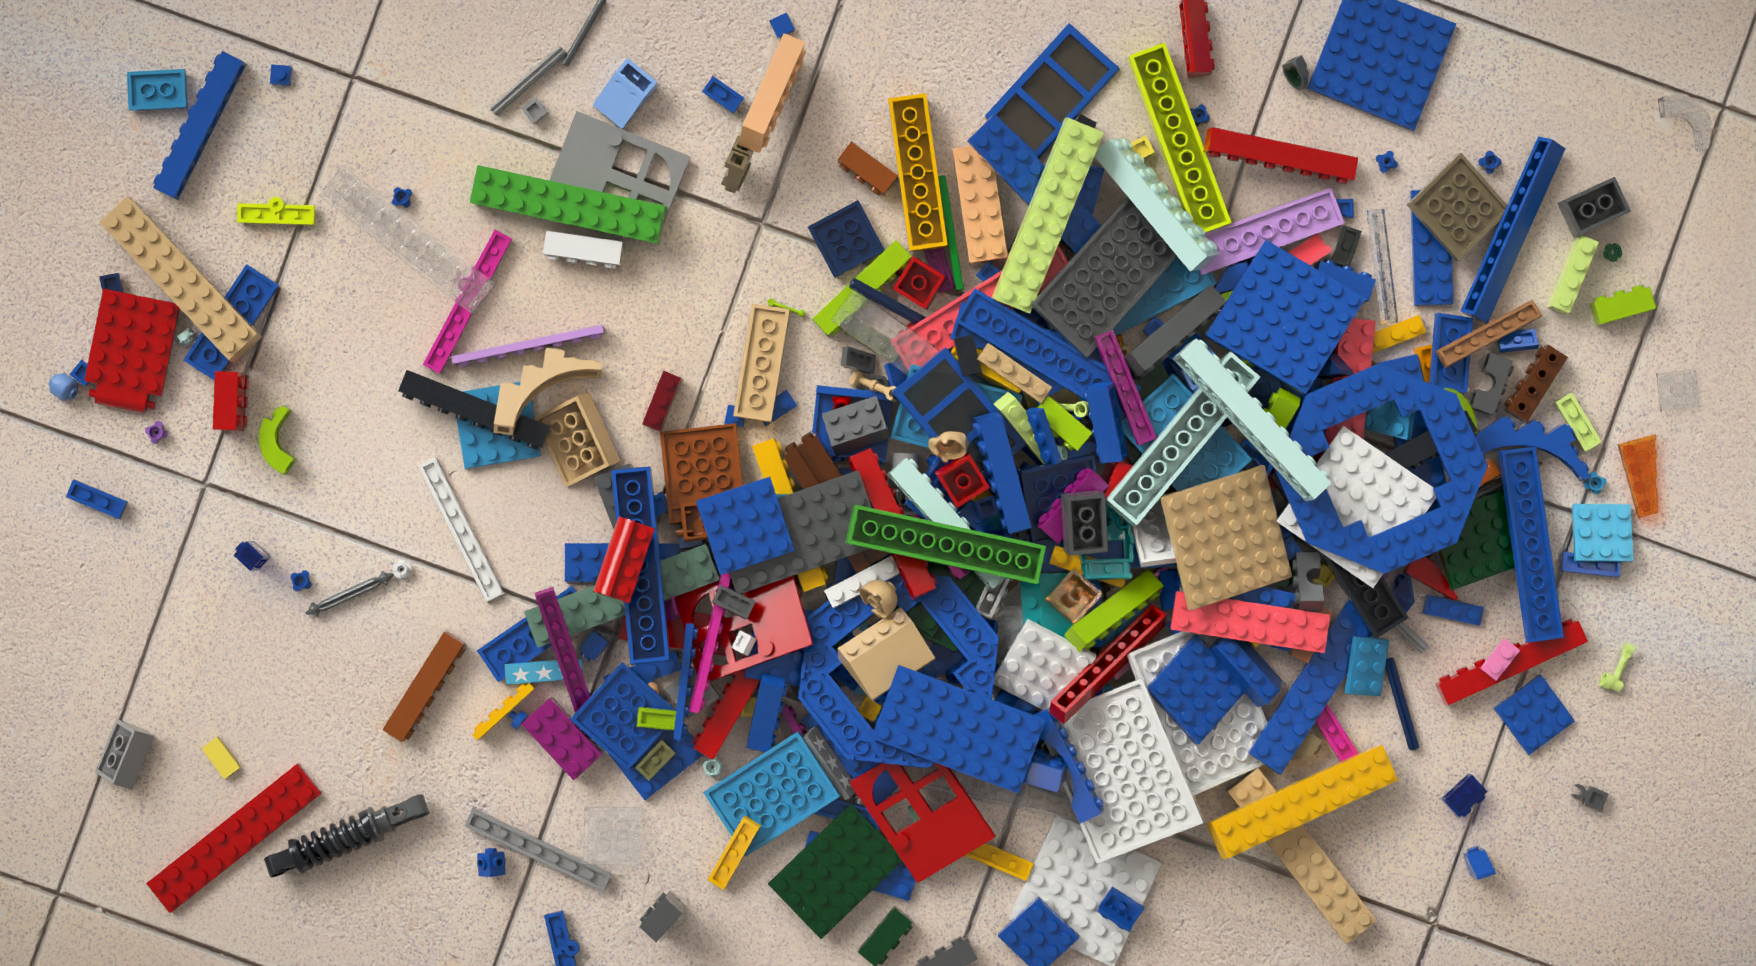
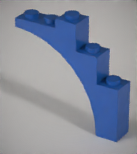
(1555, 442)

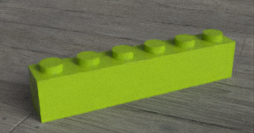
(875, 275)
(1114, 610)

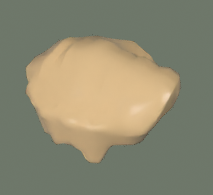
(949, 445)

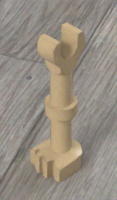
(858, 379)

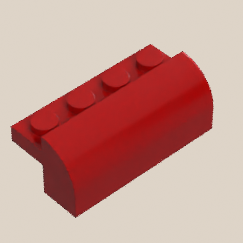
(624, 560)

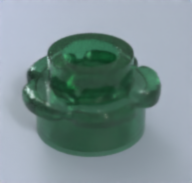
(1612, 247)

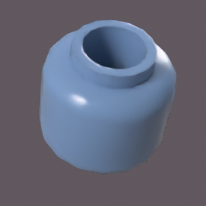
(63, 386)

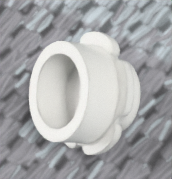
(401, 564)

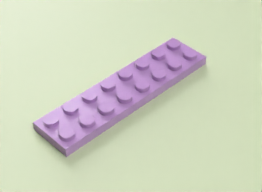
(1278, 225)

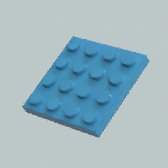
(485, 448)

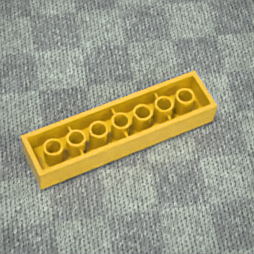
(917, 172)
(773, 466)

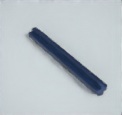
(886, 301)
(1401, 704)

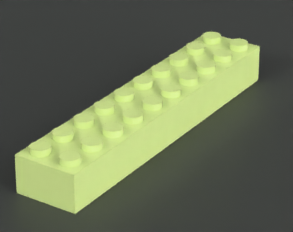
(1047, 214)

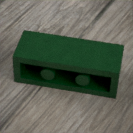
(885, 936)

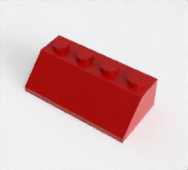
(1195, 38)

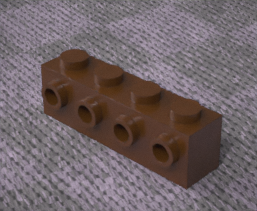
(1535, 383)

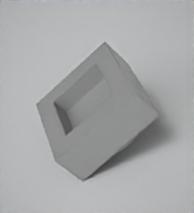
(534, 110)

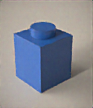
(593, 646)

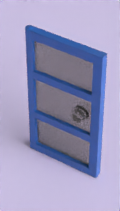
(1054, 89)
(948, 402)

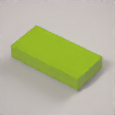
(656, 718)

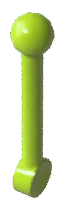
(771, 302)

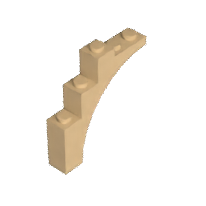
(555, 369)

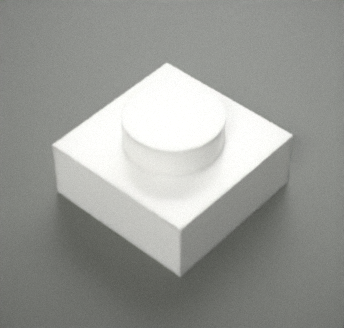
(744, 643)

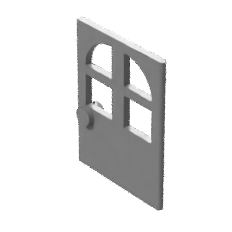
(592, 151)

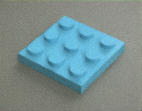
(1602, 533)

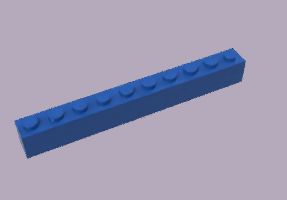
(1513, 229)

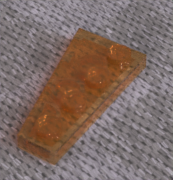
(1641, 473)

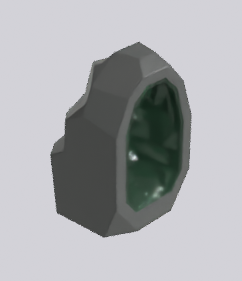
(1296, 72)

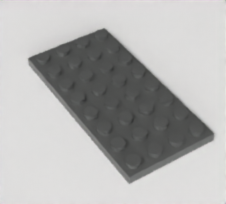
(1104, 278)
(818, 529)

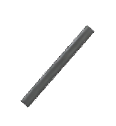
(583, 32)

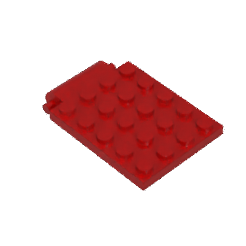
(131, 350)

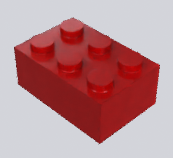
(230, 401)

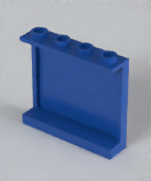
(824, 404)

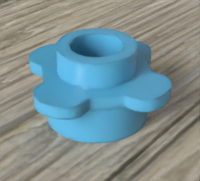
(1600, 482)

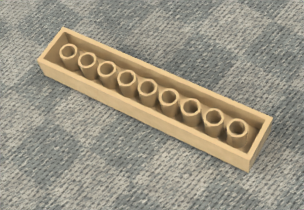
(180, 279)
(1309, 866)

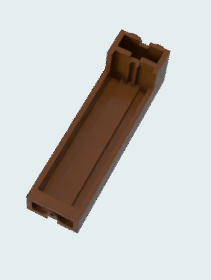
(814, 465)

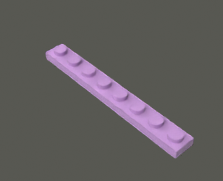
(520, 347)

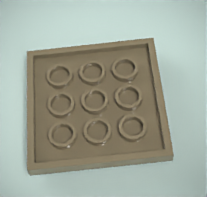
(1458, 207)

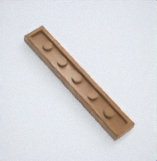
(1488, 333)

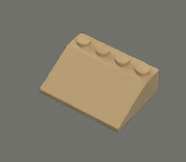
(578, 439)
(879, 650)

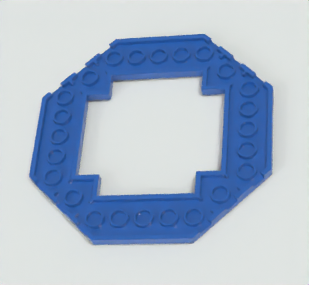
(1452, 440)
(833, 708)

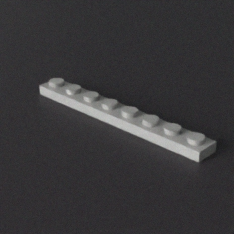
(537, 849)

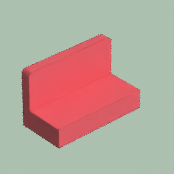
(1311, 250)

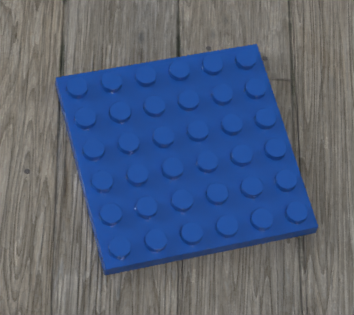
(1382, 58)
(1285, 317)

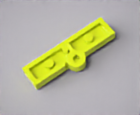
(276, 213)

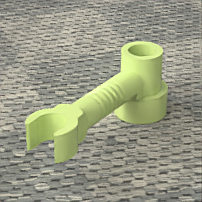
(1080, 409)
(1613, 681)

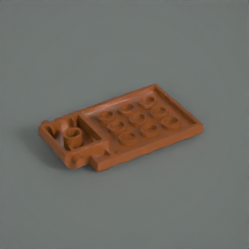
(695, 467)

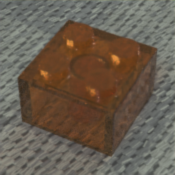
(1073, 596)

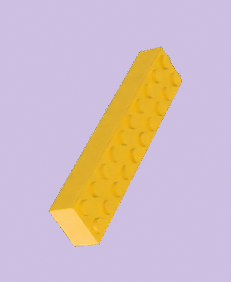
(1301, 801)

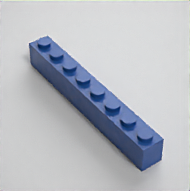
(199, 125)

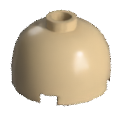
(880, 596)

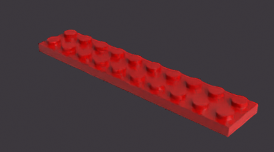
(234, 838)

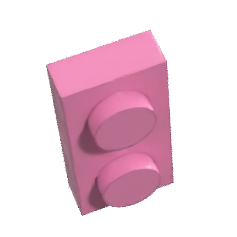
(1499, 659)

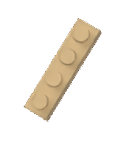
(1014, 373)

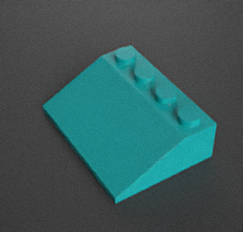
(1037, 609)

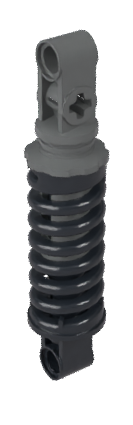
(342, 839)

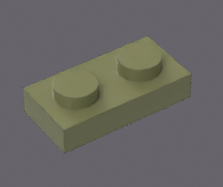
(655, 760)

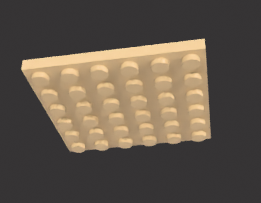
(1226, 537)

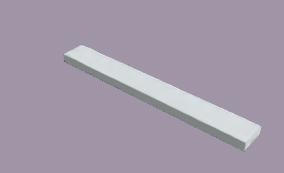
(460, 529)

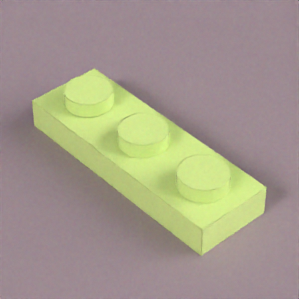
(1576, 418)

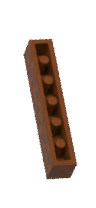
(424, 686)

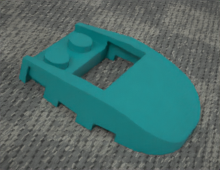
(1107, 569)

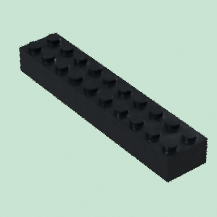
(1375, 606)

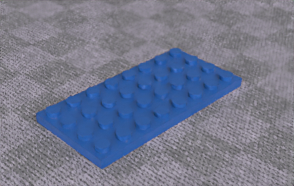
(958, 729)

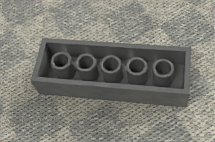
(1174, 332)

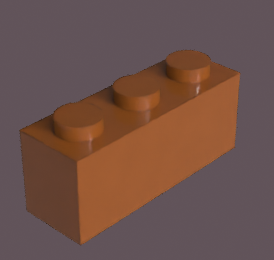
(867, 169)

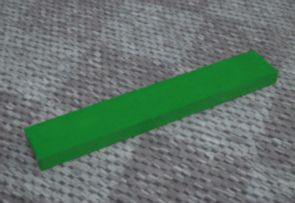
(950, 233)

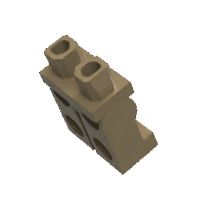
(738, 166)

